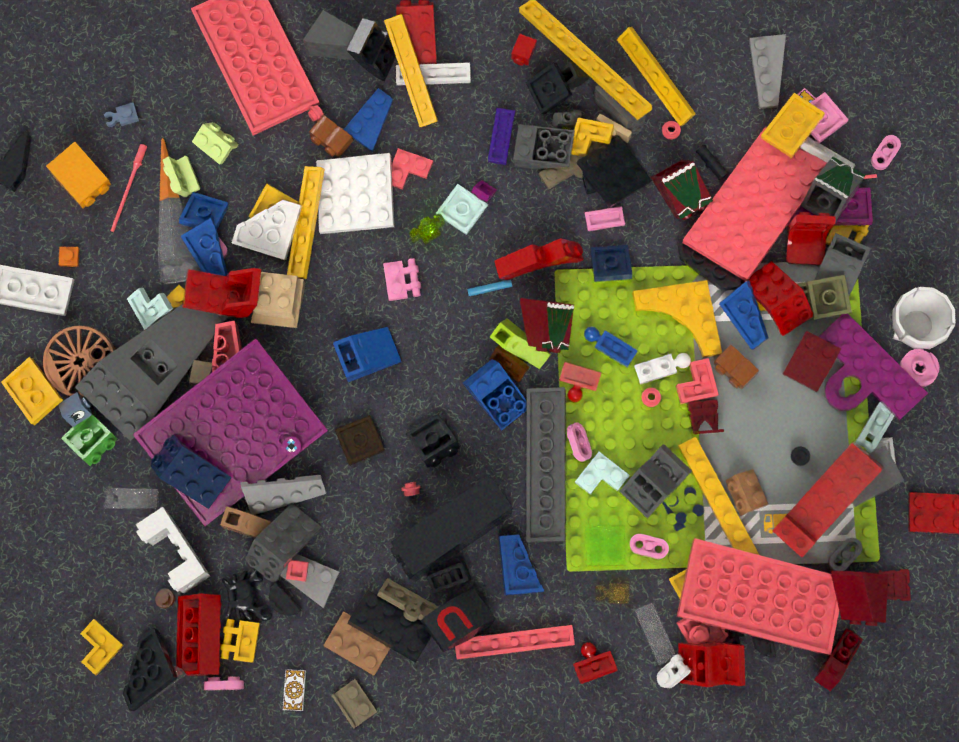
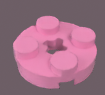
(924, 359)

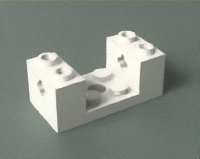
(161, 525)

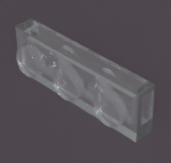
(655, 633)

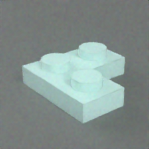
(149, 310)
(601, 469)

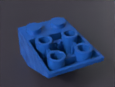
(366, 353)
(496, 394)

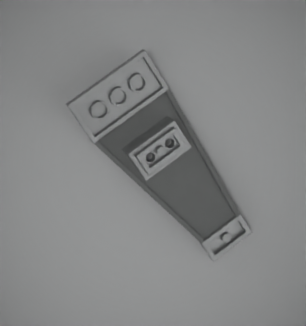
(131, 385)

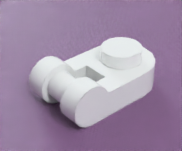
(668, 677)

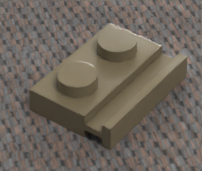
(354, 703)

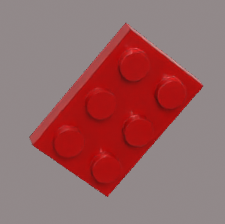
(933, 513)

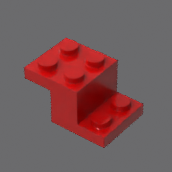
(713, 663)

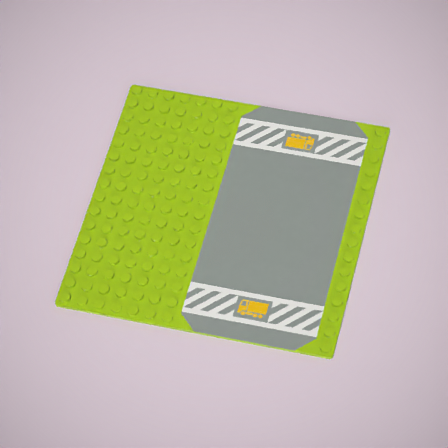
(758, 423)

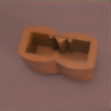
(330, 136)
(735, 367)

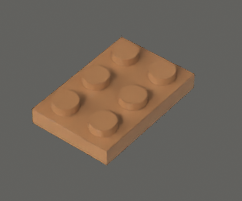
(356, 646)

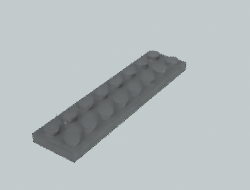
(546, 465)

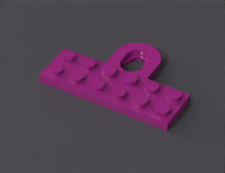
(872, 367)

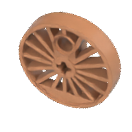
(50, 367)

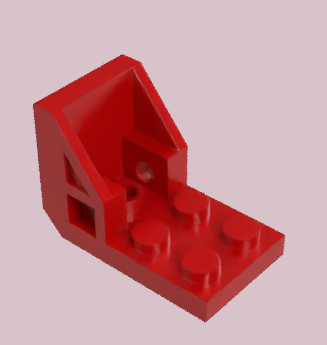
(223, 295)

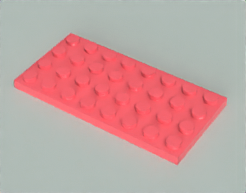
(255, 60)
(753, 207)
(759, 597)

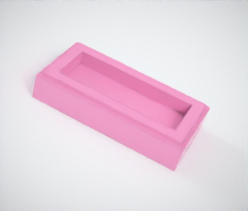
(604, 218)

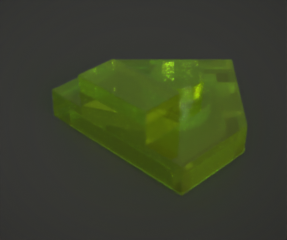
(427, 229)

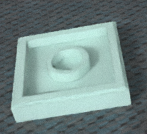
(462, 209)

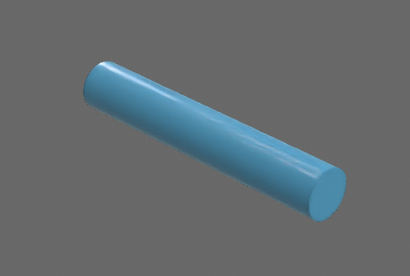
(490, 287)

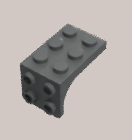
(281, 542)

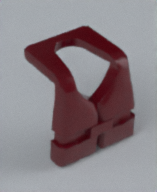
(703, 412)
(898, 584)

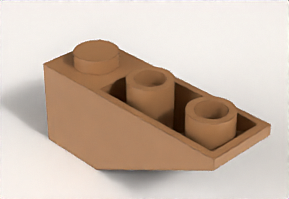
(243, 522)

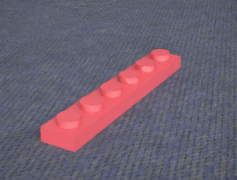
(516, 642)

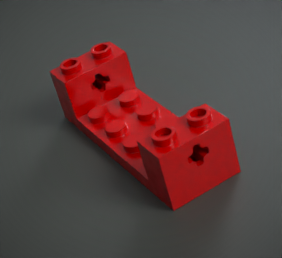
(827, 499)

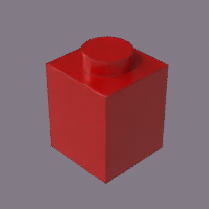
(523, 50)

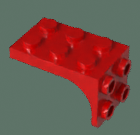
(420, 25)
(808, 238)
(780, 297)

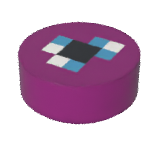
(291, 446)

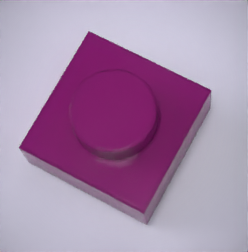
(483, 191)

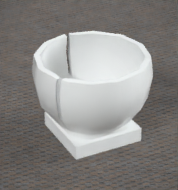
(923, 318)

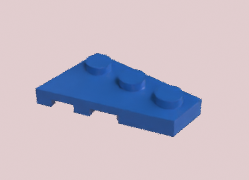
(370, 119)
(206, 247)
(745, 315)

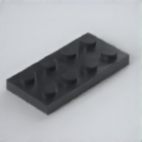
(389, 626)

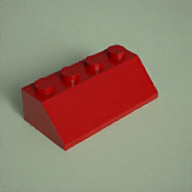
(198, 634)

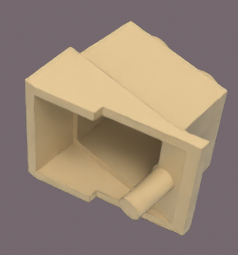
(279, 300)

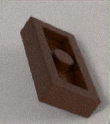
(510, 363)

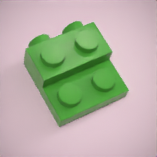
(89, 440)

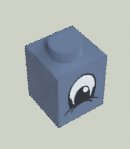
(75, 409)

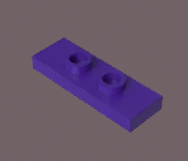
(501, 136)

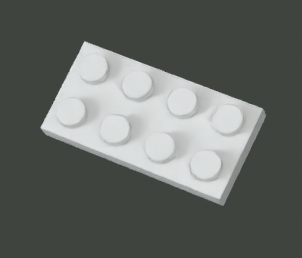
(35, 290)

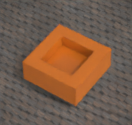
(69, 256)

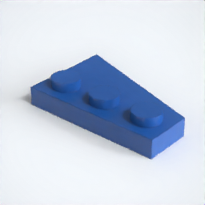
(517, 571)

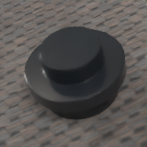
(800, 456)

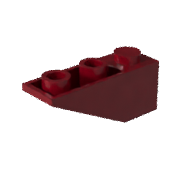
(839, 660)

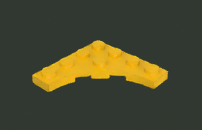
(688, 305)

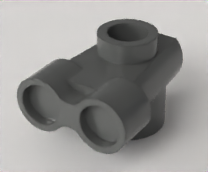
(566, 119)

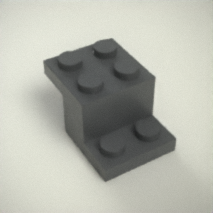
(655, 481)

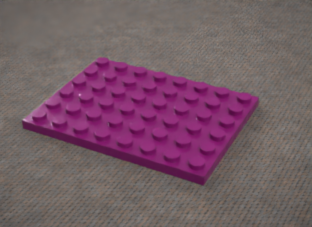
(236, 423)

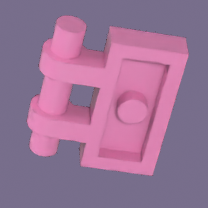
(396, 281)

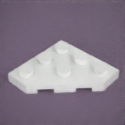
(270, 230)

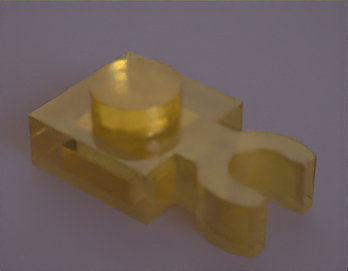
(616, 593)

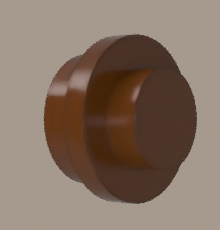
(165, 598)

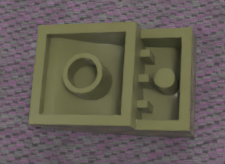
(827, 296)

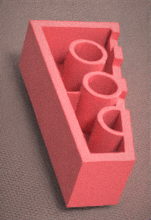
(226, 343)

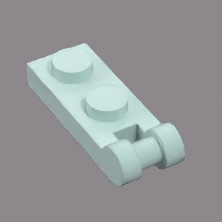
(875, 428)

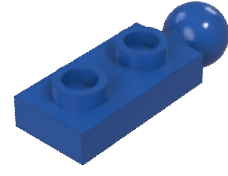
(611, 346)

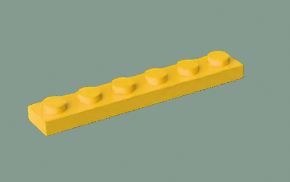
(411, 70)
(656, 76)
(306, 223)

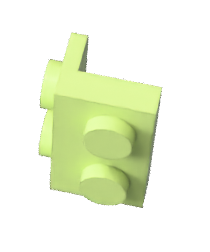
(214, 142)
(181, 176)

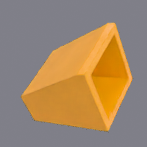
(79, 175)

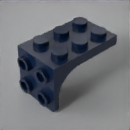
(189, 472)

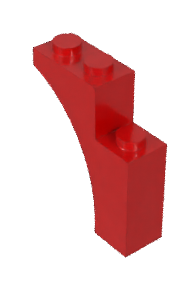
(538, 257)

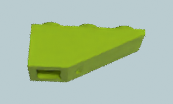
(515, 341)

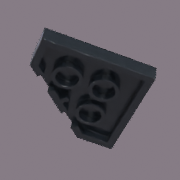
(708, 269)
(149, 671)

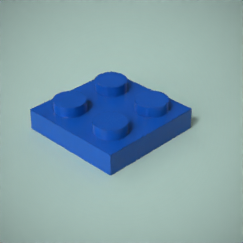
(201, 208)

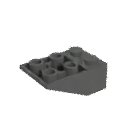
(543, 147)
(844, 258)

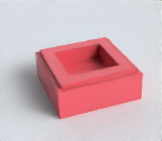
(297, 570)

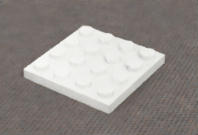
(356, 194)

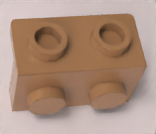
(746, 492)

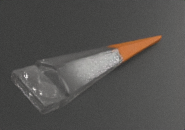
(173, 254)

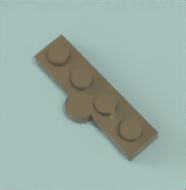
(554, 176)
(412, 604)

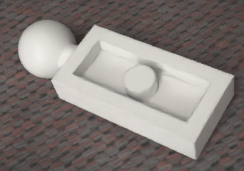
(661, 367)

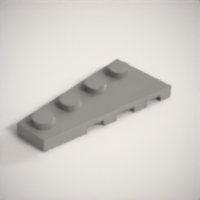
(767, 63)
(271, 495)
(318, 583)

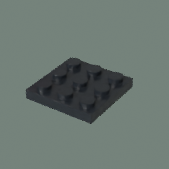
(614, 171)

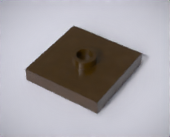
(359, 440)

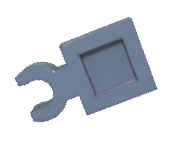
(125, 115)

